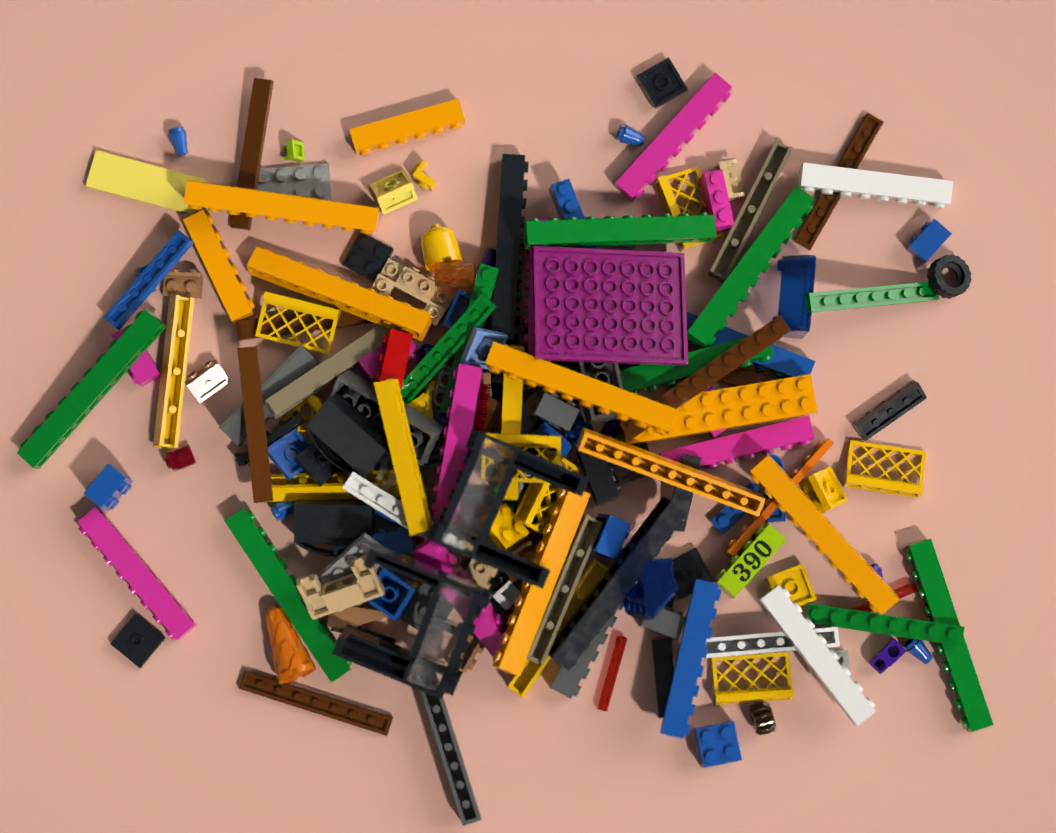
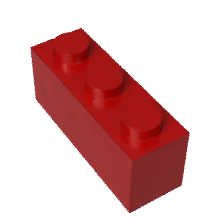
(395, 356)

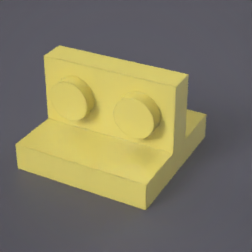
(394, 191)

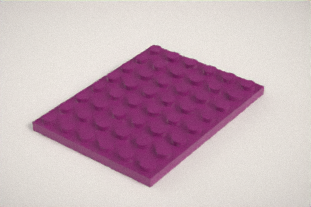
(609, 306)

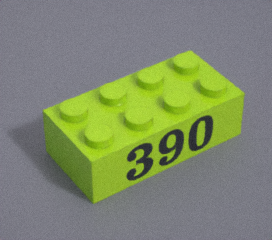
(747, 564)

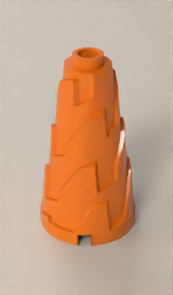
(289, 654)

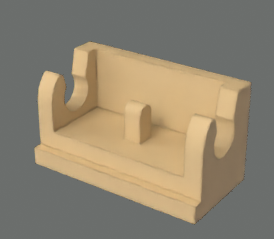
(732, 179)

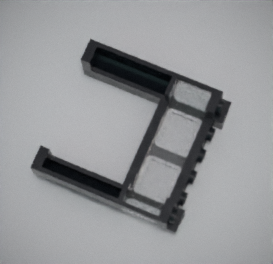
(480, 496)
(442, 636)

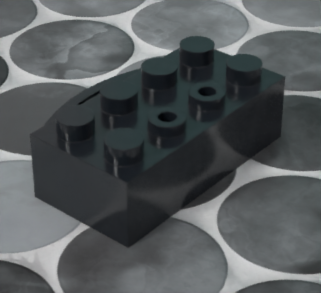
(348, 436)
(330, 522)

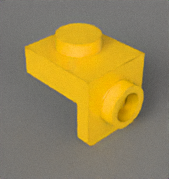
(423, 180)

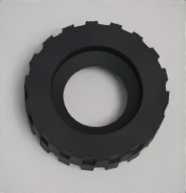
(937, 283)

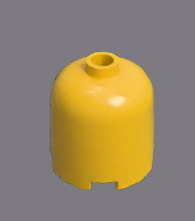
(439, 245)

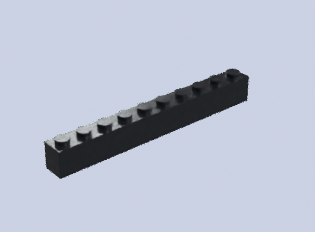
(508, 245)
(616, 583)

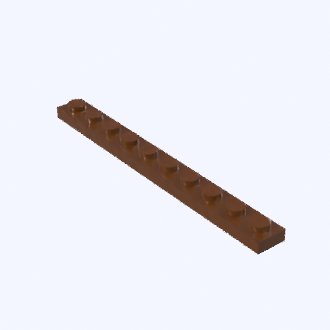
(716, 369)

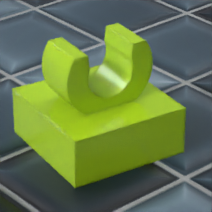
(295, 151)

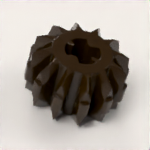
(762, 718)

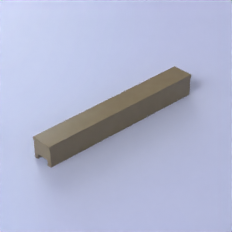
(750, 211)
(324, 373)
(564, 588)

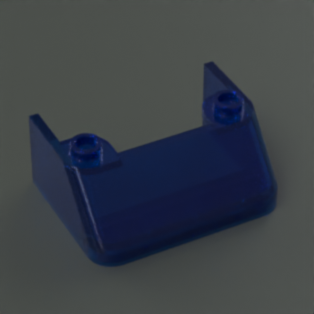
(796, 280)
(652, 589)

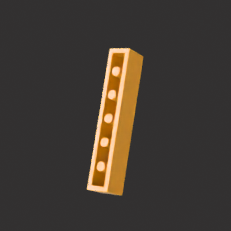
(407, 127)
(218, 266)

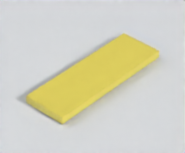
(140, 181)

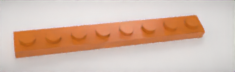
(796, 475)

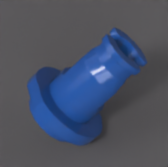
(577, 426)

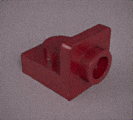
(180, 458)

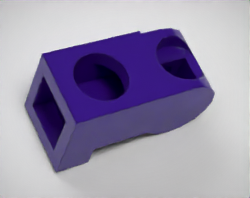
(887, 656)

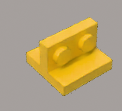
(824, 489)

